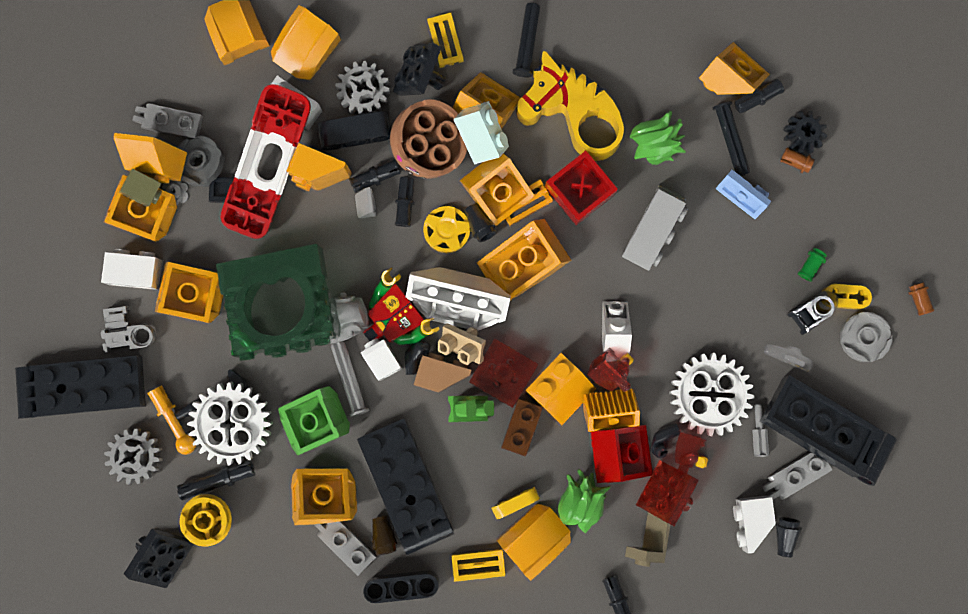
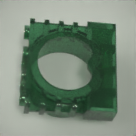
(243, 278)

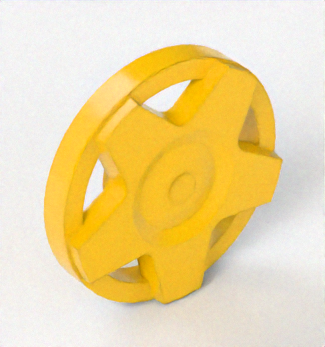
(446, 229)

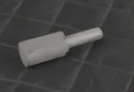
(760, 435)

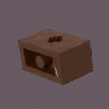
(521, 427)

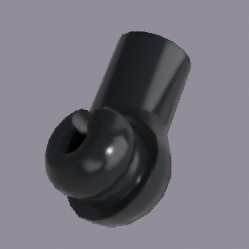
(412, 354)
(661, 440)

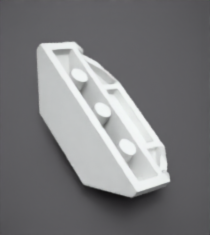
(457, 298)

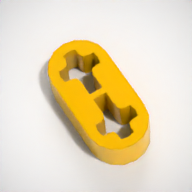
(847, 290)
(515, 503)

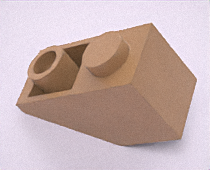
(439, 375)

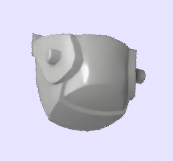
(349, 317)

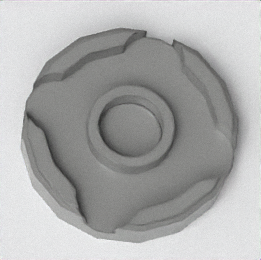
(865, 337)

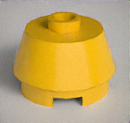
(205, 520)

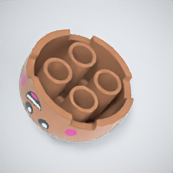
(427, 139)

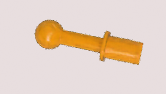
(184, 442)

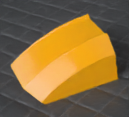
(234, 29)
(304, 44)
(149, 221)
(189, 293)
(323, 496)
(535, 540)

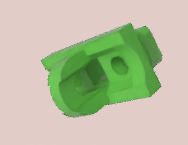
(470, 408)

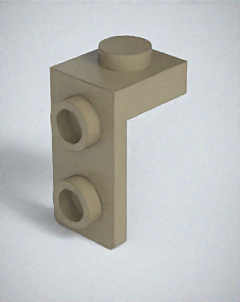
(654, 543)

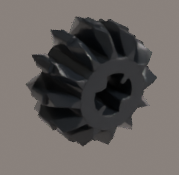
(811, 128)

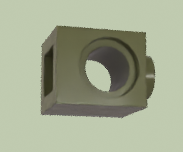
(141, 188)

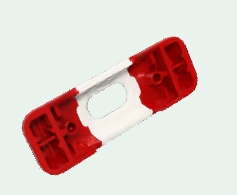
(251, 199)

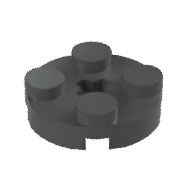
(212, 162)

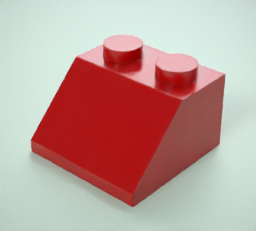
(621, 454)

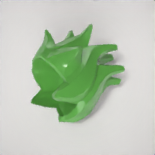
(657, 139)
(582, 502)

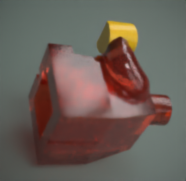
(611, 371)
(688, 453)

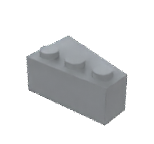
(655, 228)

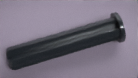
(527, 40)
(732, 138)

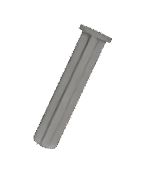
(348, 379)

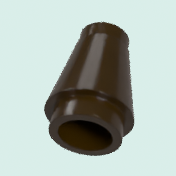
(383, 536)

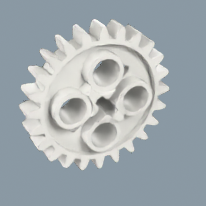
(710, 417)
(253, 424)

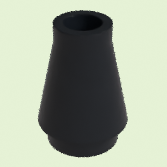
(480, 224)
(787, 532)

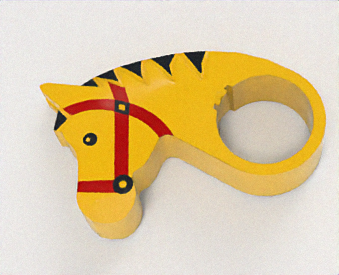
(576, 96)

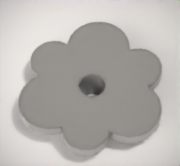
(181, 188)

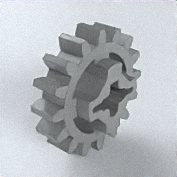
(367, 78)
(126, 448)

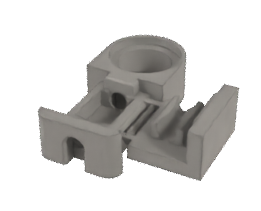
(119, 330)

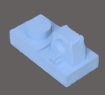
(749, 198)

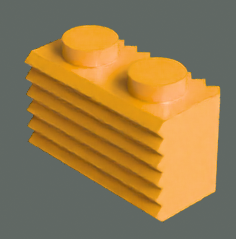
(611, 410)

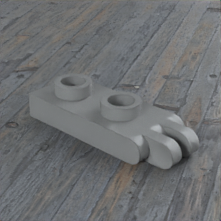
(169, 121)
(796, 475)
(346, 546)

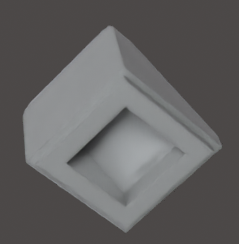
(365, 203)

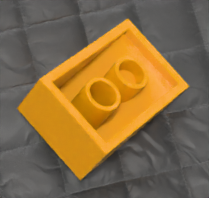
(525, 259)

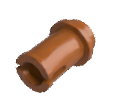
(797, 160)
(921, 298)

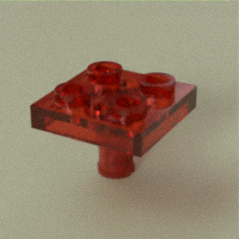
(485, 378)
(670, 496)

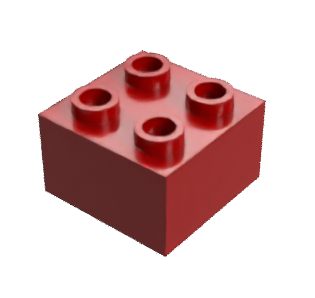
(580, 187)

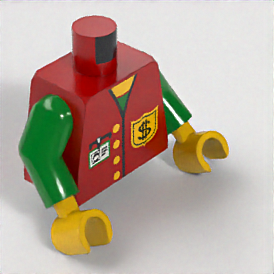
(395, 315)

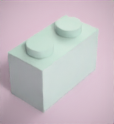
(481, 132)

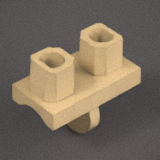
(463, 343)

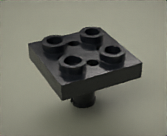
(418, 70)
(152, 558)

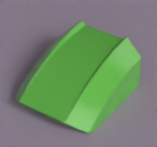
(314, 420)

